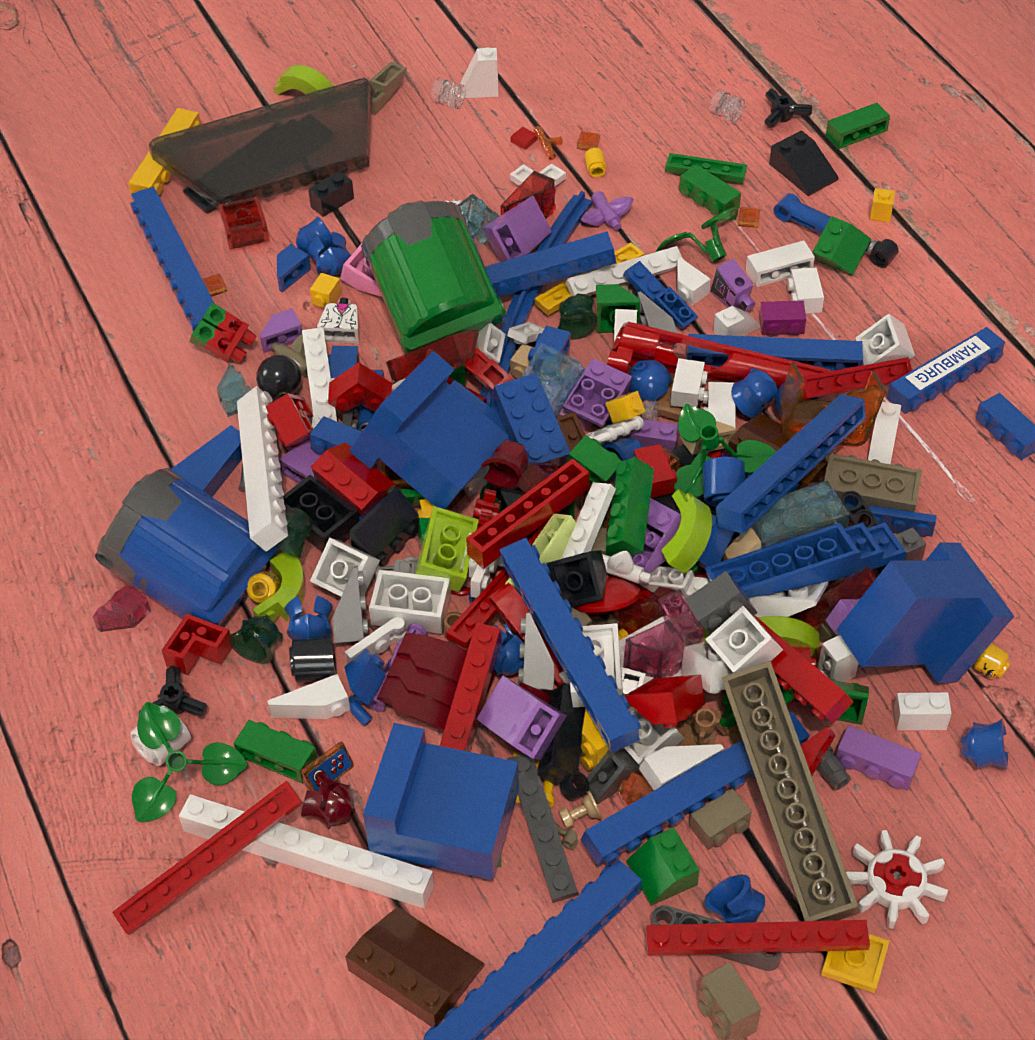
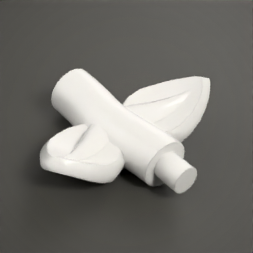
(622, 566)

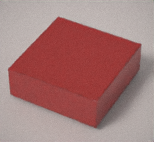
(523, 138)

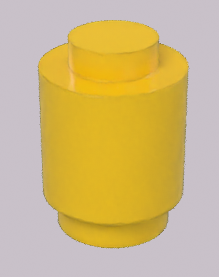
(595, 162)

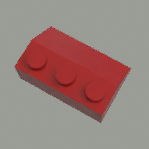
(351, 478)
(668, 699)

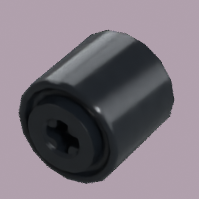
(312, 658)

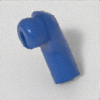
(358, 711)

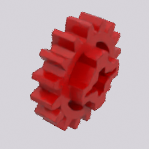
(486, 508)

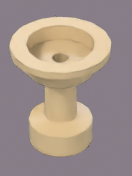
(589, 807)

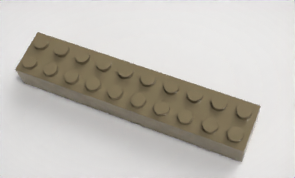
(790, 795)

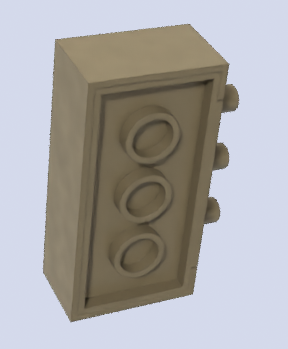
(875, 481)

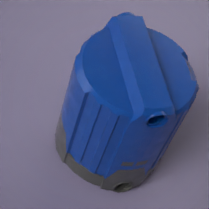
(182, 548)

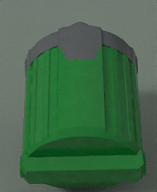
(431, 273)

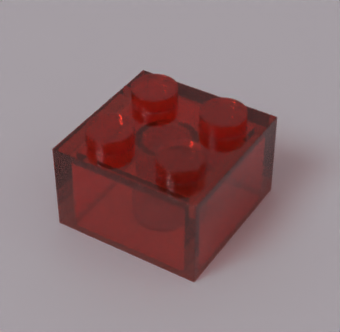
(243, 223)

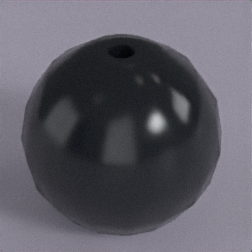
(278, 376)

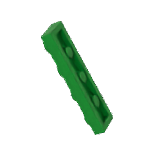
(721, 169)

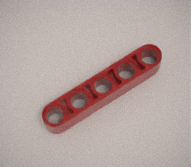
(512, 609)

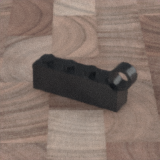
(563, 755)

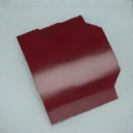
(424, 679)

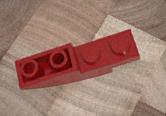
(486, 370)

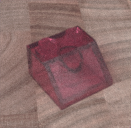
(655, 651)

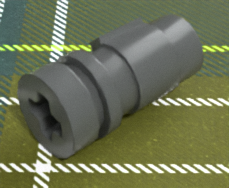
(833, 770)

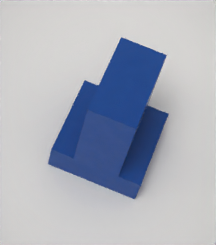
(429, 434)
(927, 614)
(440, 805)

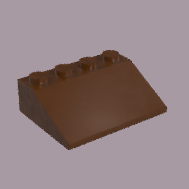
(769, 432)
(413, 966)

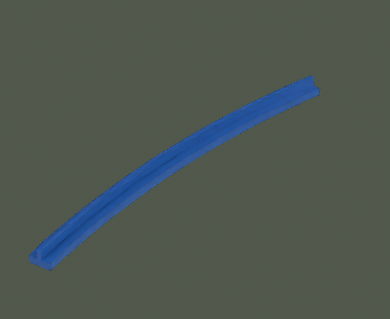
(524, 300)

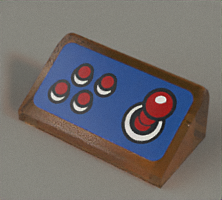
(334, 762)

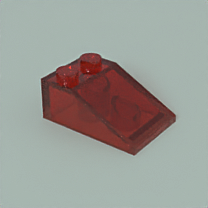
(535, 185)

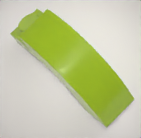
(302, 79)
(692, 533)
(292, 581)
(793, 631)

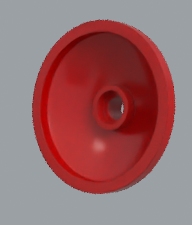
(618, 594)

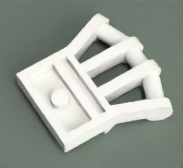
(613, 431)

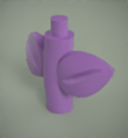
(607, 211)

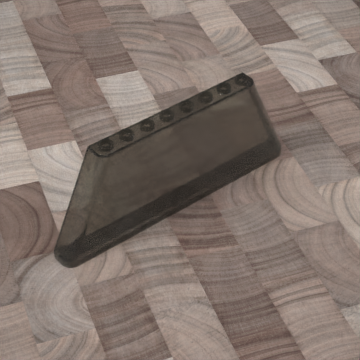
(273, 145)

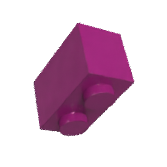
(782, 317)

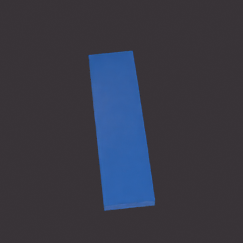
(811, 558)

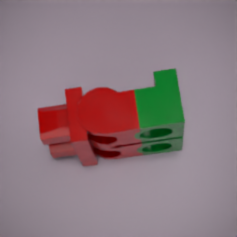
(222, 333)

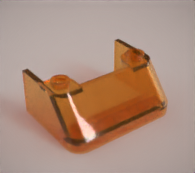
(799, 412)

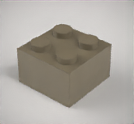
(728, 1004)

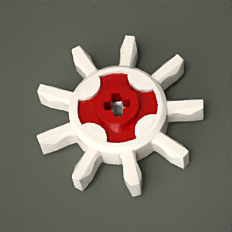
(896, 893)

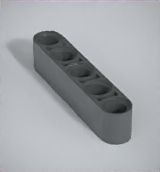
(677, 916)

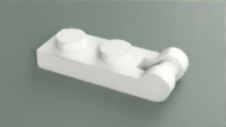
(379, 640)

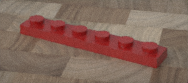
(853, 378)

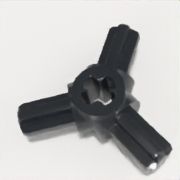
(784, 108)
(175, 698)

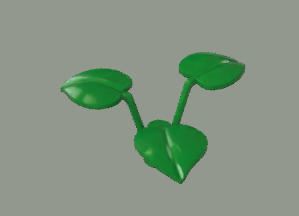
(714, 246)
(701, 424)
(158, 726)

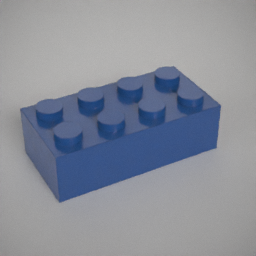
(530, 419)

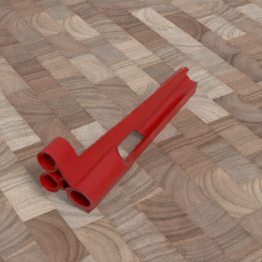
(642, 343)

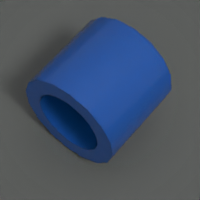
(721, 478)

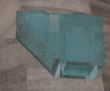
(231, 389)

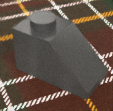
(609, 774)

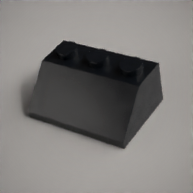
(386, 527)

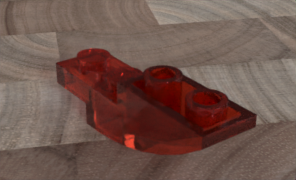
(848, 588)

